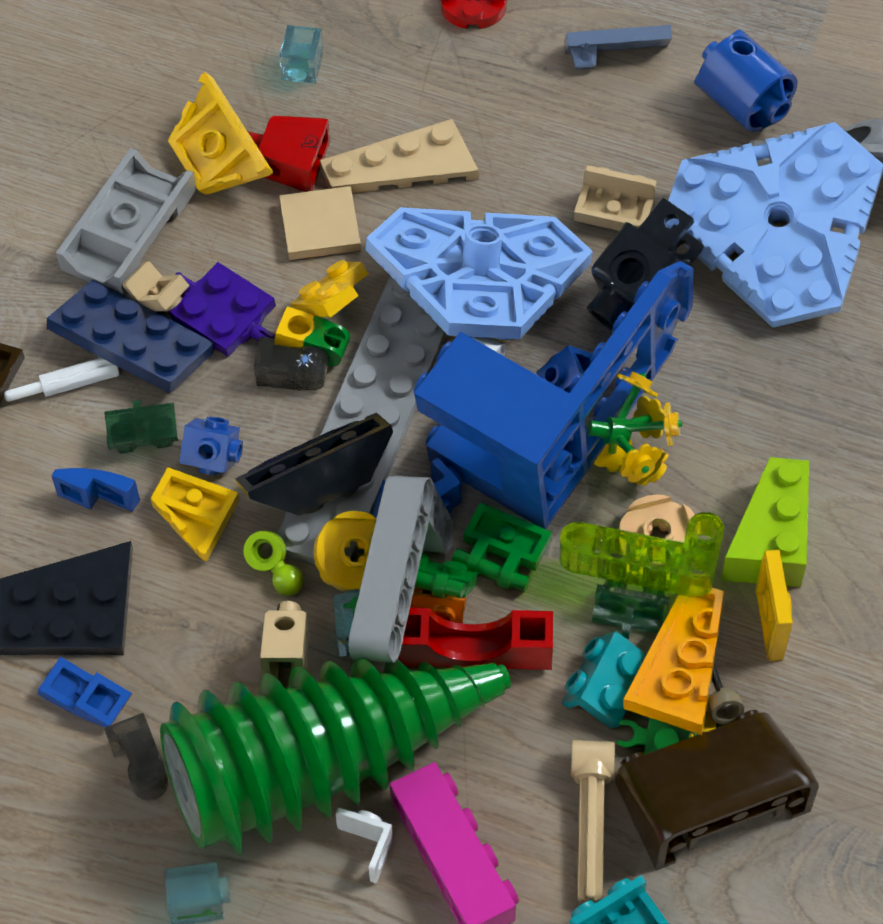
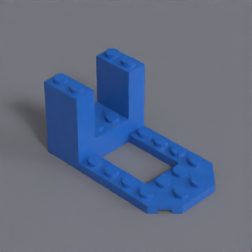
(526, 436)

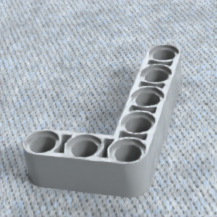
(407, 523)

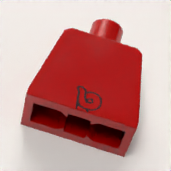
(294, 149)

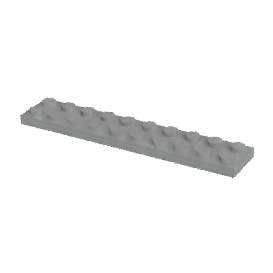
(381, 379)

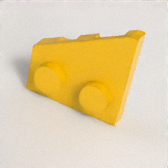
(194, 509)

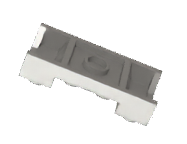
(123, 222)

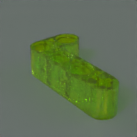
(643, 549)

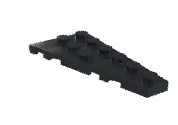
(68, 606)

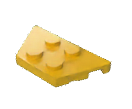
(215, 142)

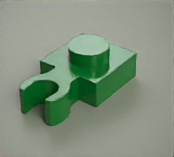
(655, 736)

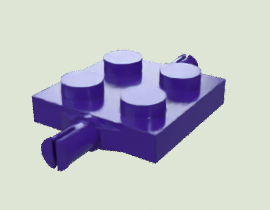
(224, 309)

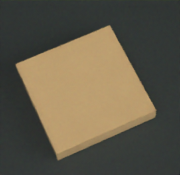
(320, 223)

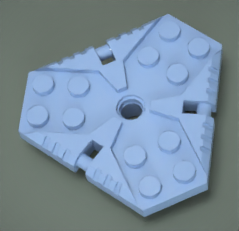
(811, 184)
(479, 273)

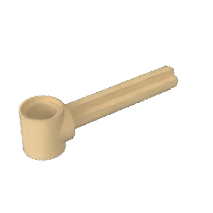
(592, 769)

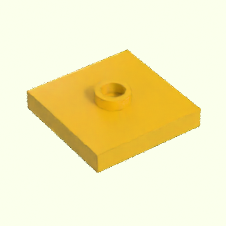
(774, 605)

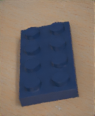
(130, 336)

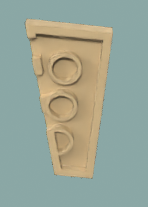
(416, 156)

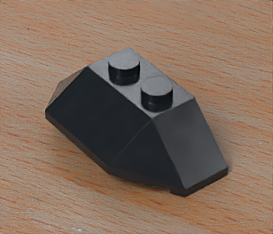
(320, 468)

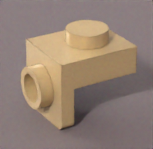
(153, 289)

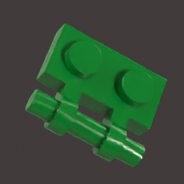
(505, 537)
(446, 578)

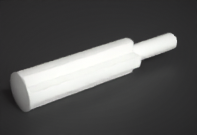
(66, 379)

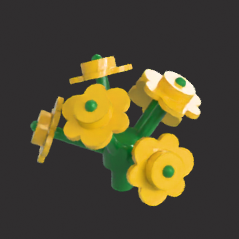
(649, 420)

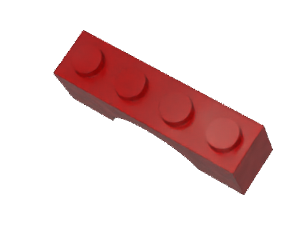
(516, 641)

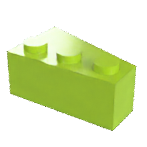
(773, 522)

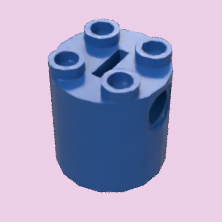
(746, 81)

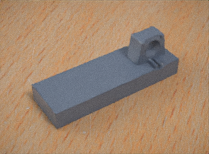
(585, 44)

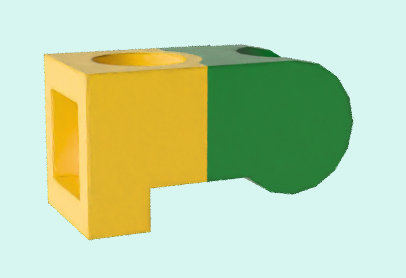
(304, 329)

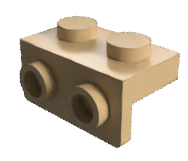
(614, 198)

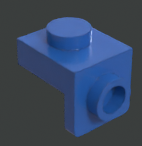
(447, 483)

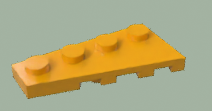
(679, 664)

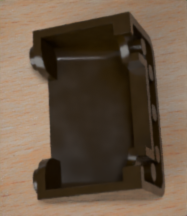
(713, 784)

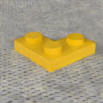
(332, 291)

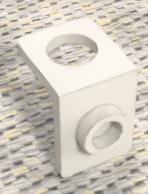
(370, 827)

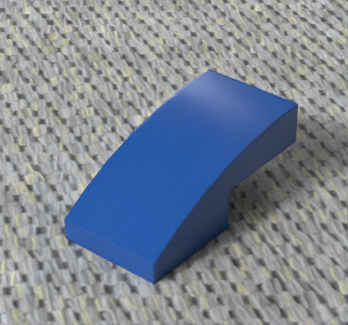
(87, 485)
(83, 694)

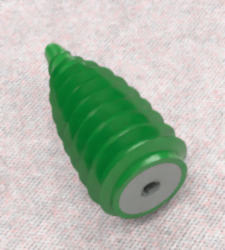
(304, 743)

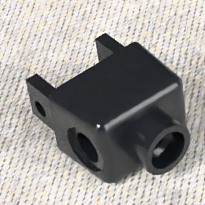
(636, 257)

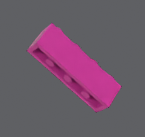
(452, 849)

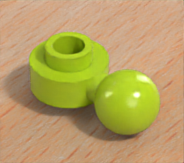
(286, 578)

